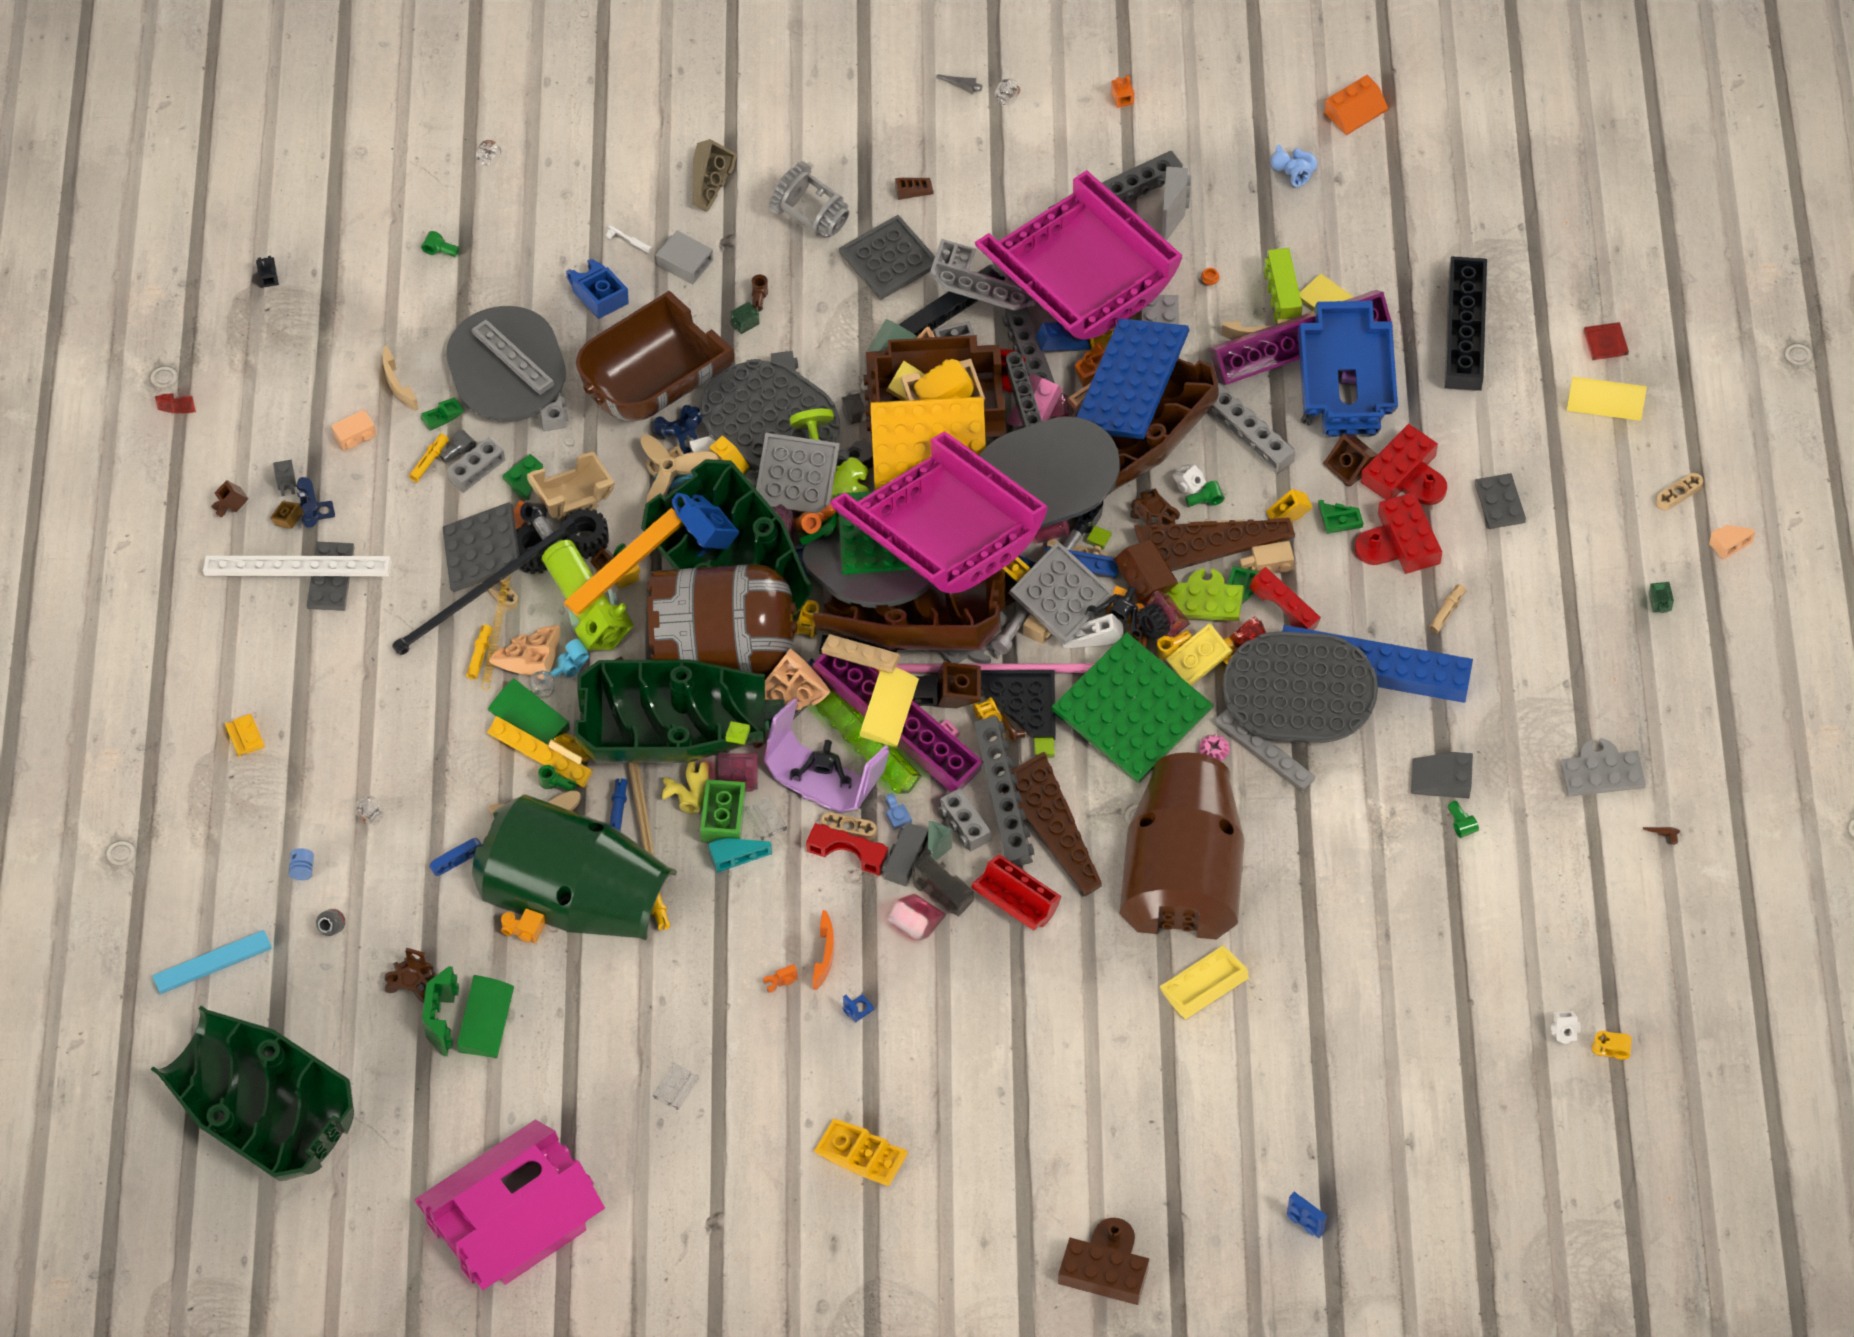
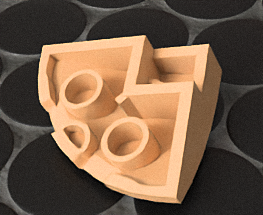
(529, 653)
(795, 679)

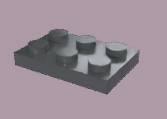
(1500, 501)

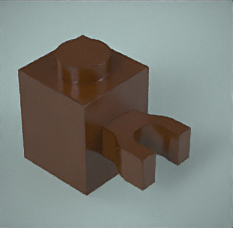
(229, 497)

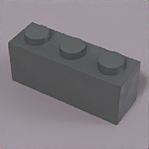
(905, 853)

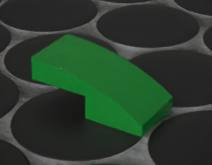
(446, 412)

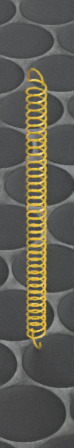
(496, 629)

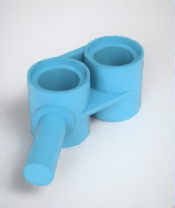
(572, 660)

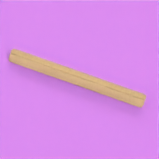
(641, 809)

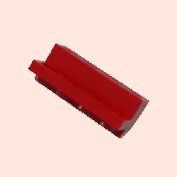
(1017, 892)

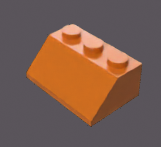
(1355, 105)

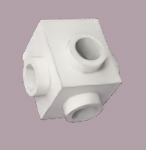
(1189, 478)
(1565, 1027)

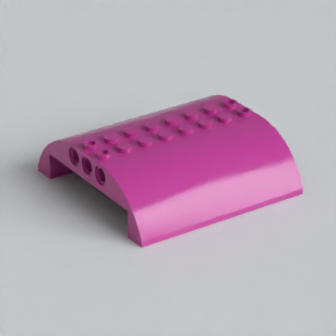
(1086, 259)
(949, 517)

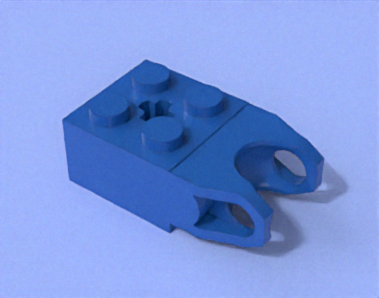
(598, 289)
(705, 521)

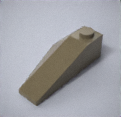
(710, 169)

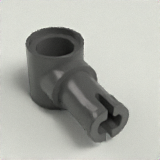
(460, 444)

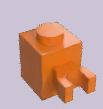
(1122, 91)

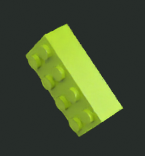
(1282, 284)

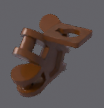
(1153, 505)
(410, 974)

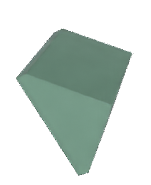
(889, 331)

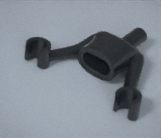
(1121, 609)
(823, 764)

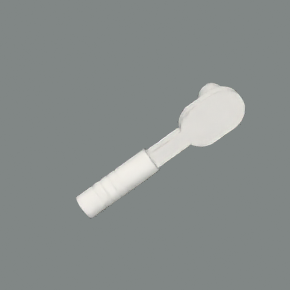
(613, 231)

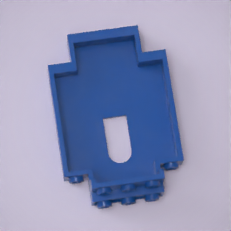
(1347, 340)

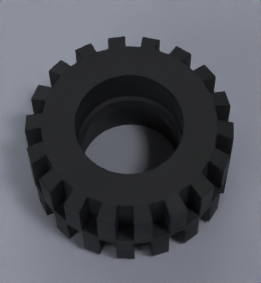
(589, 521)
(528, 537)

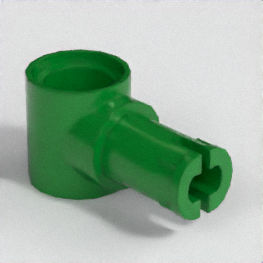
(435, 243)
(1209, 494)
(556, 779)
(1463, 824)

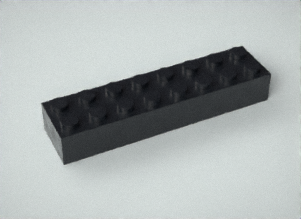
(1466, 323)

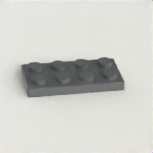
(330, 591)

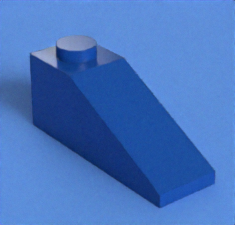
(1055, 337)

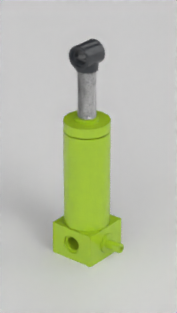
(601, 624)

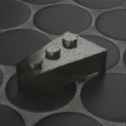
(940, 885)

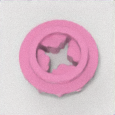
(1220, 753)

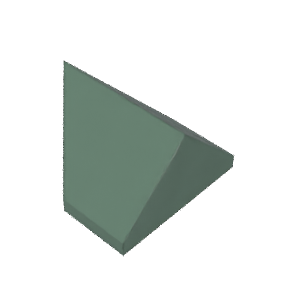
(939, 839)

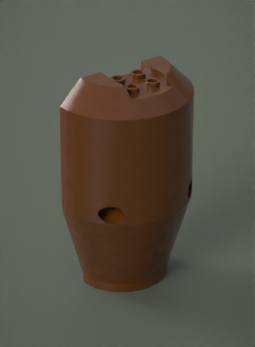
(1183, 404)
(928, 622)
(1184, 850)

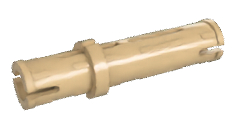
(1451, 602)

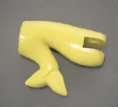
(692, 800)

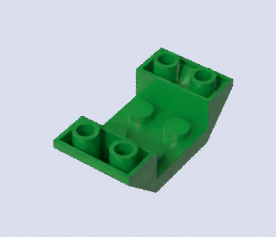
(439, 989)

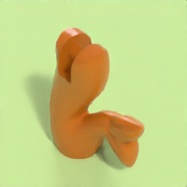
(811, 522)

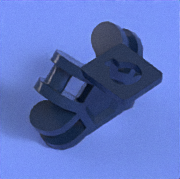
(682, 427)
(310, 506)

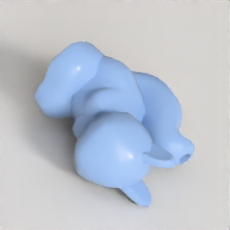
(1299, 167)

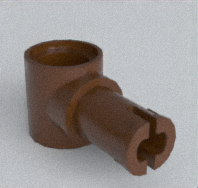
(759, 291)

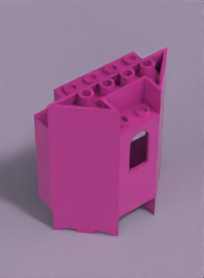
(505, 1232)

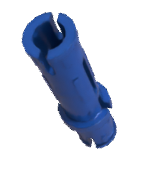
(618, 798)

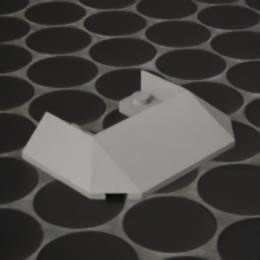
(953, 274)

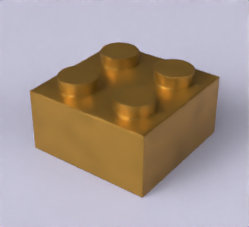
(287, 514)

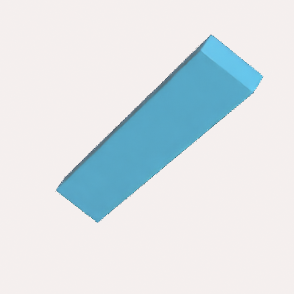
(212, 962)

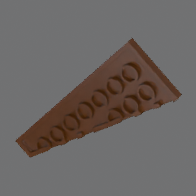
(1209, 540)
(1053, 821)

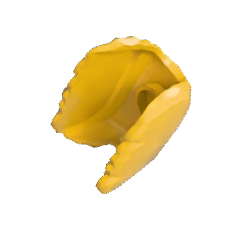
(945, 382)

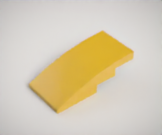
(861, 1152)

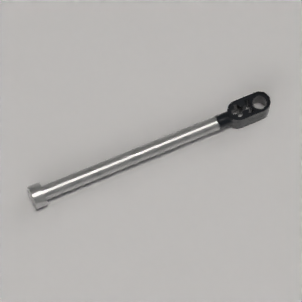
(1002, 642)

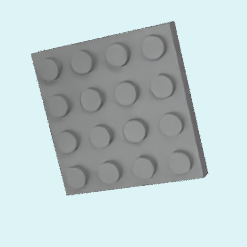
(797, 472)
(1059, 592)

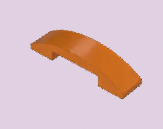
(822, 969)

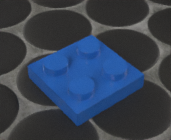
(1306, 1214)

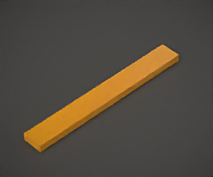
(623, 562)

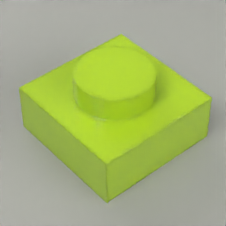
(737, 733)

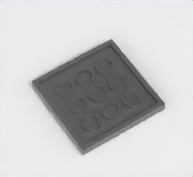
(888, 257)
(480, 546)

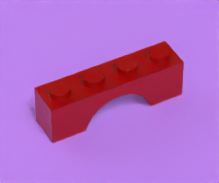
(1271, 588)
(826, 840)

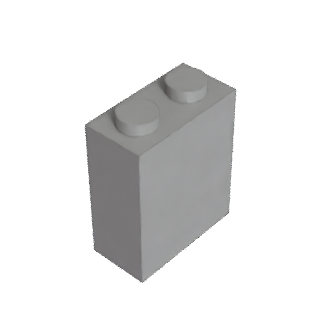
(684, 257)

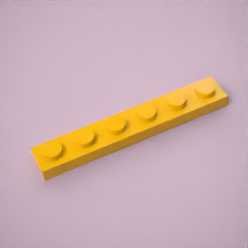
(539, 751)

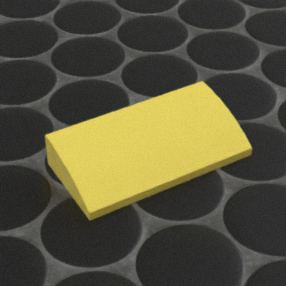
(1606, 398)
(889, 707)
(1204, 982)

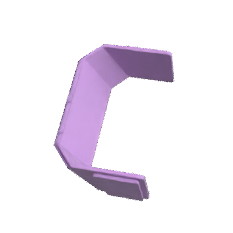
(786, 753)

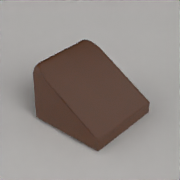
(602, 558)

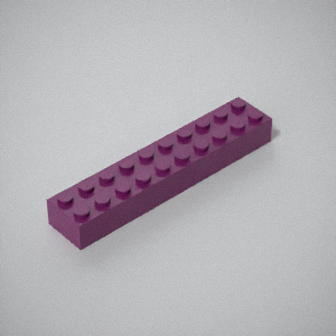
(1274, 344)
(921, 736)

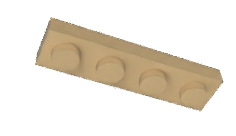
(860, 653)

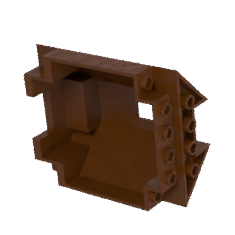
(926, 355)

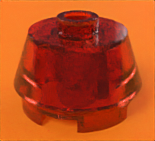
(1248, 631)

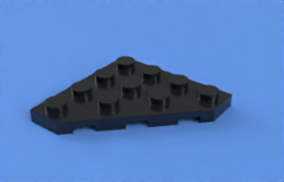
(1024, 697)

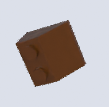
(1349, 458)
(958, 685)

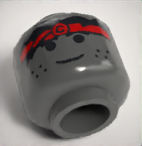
(330, 922)

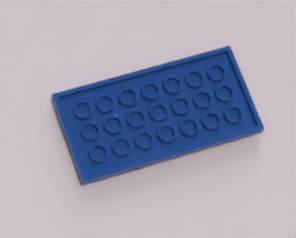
(1133, 376)

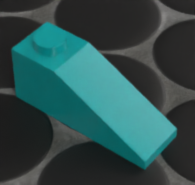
(734, 852)

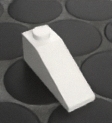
(1097, 632)

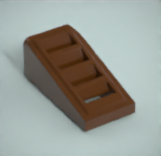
(903, 193)

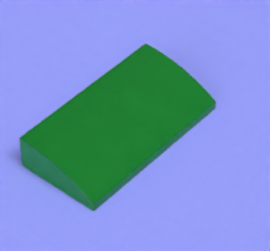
(528, 712)
(485, 1017)

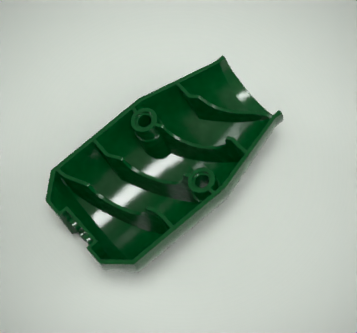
(761, 534)
(665, 710)
(568, 869)
(261, 1095)

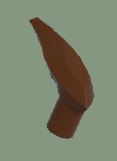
(1010, 729)
(1667, 831)

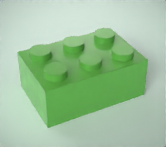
(722, 810)

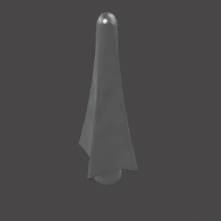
(967, 84)

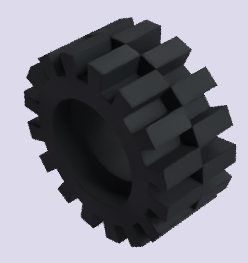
(1153, 621)

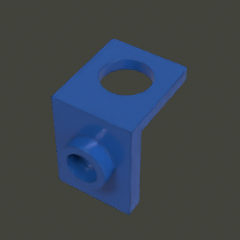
(851, 1009)

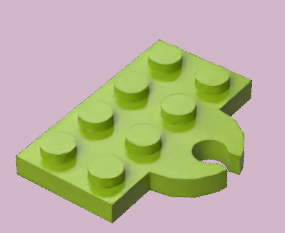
(1208, 598)

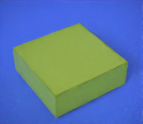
(1099, 537)
(1044, 745)

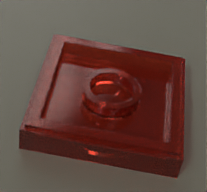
(1606, 341)

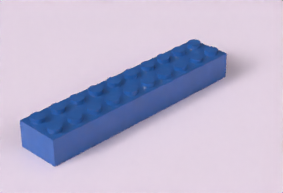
(1411, 668)

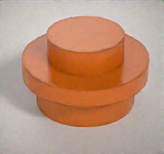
(1210, 276)

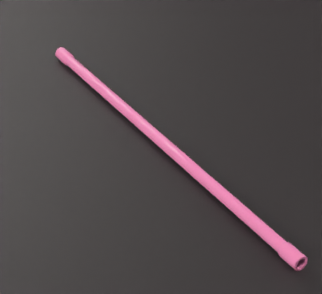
(1058, 667)

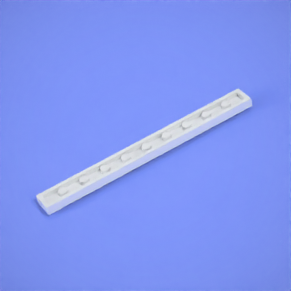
(297, 566)

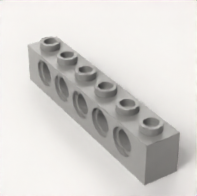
(1251, 429)

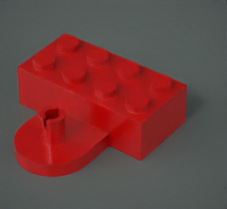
(1406, 469)
(1403, 536)

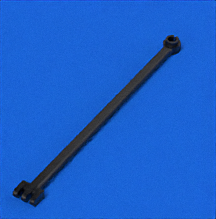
(568, 528)

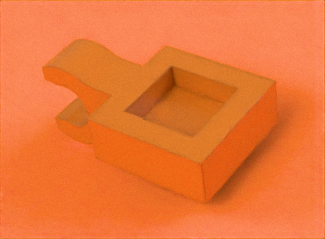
(782, 977)

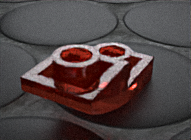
(169, 404)

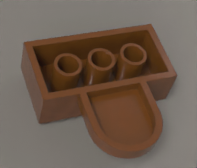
(1106, 1263)

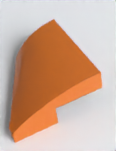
(1088, 365)

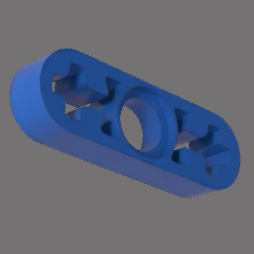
(455, 857)

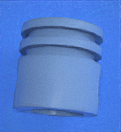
(301, 864)

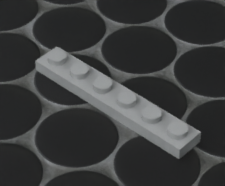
(513, 357)
(1266, 752)

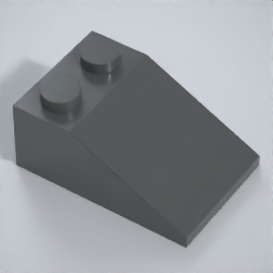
(1443, 775)

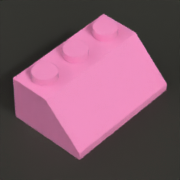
(1046, 397)

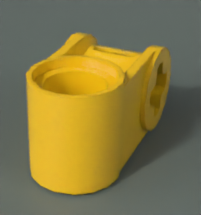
(805, 622)
(986, 710)
(1614, 1045)

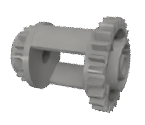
(792, 188)

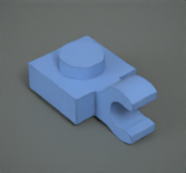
(897, 814)

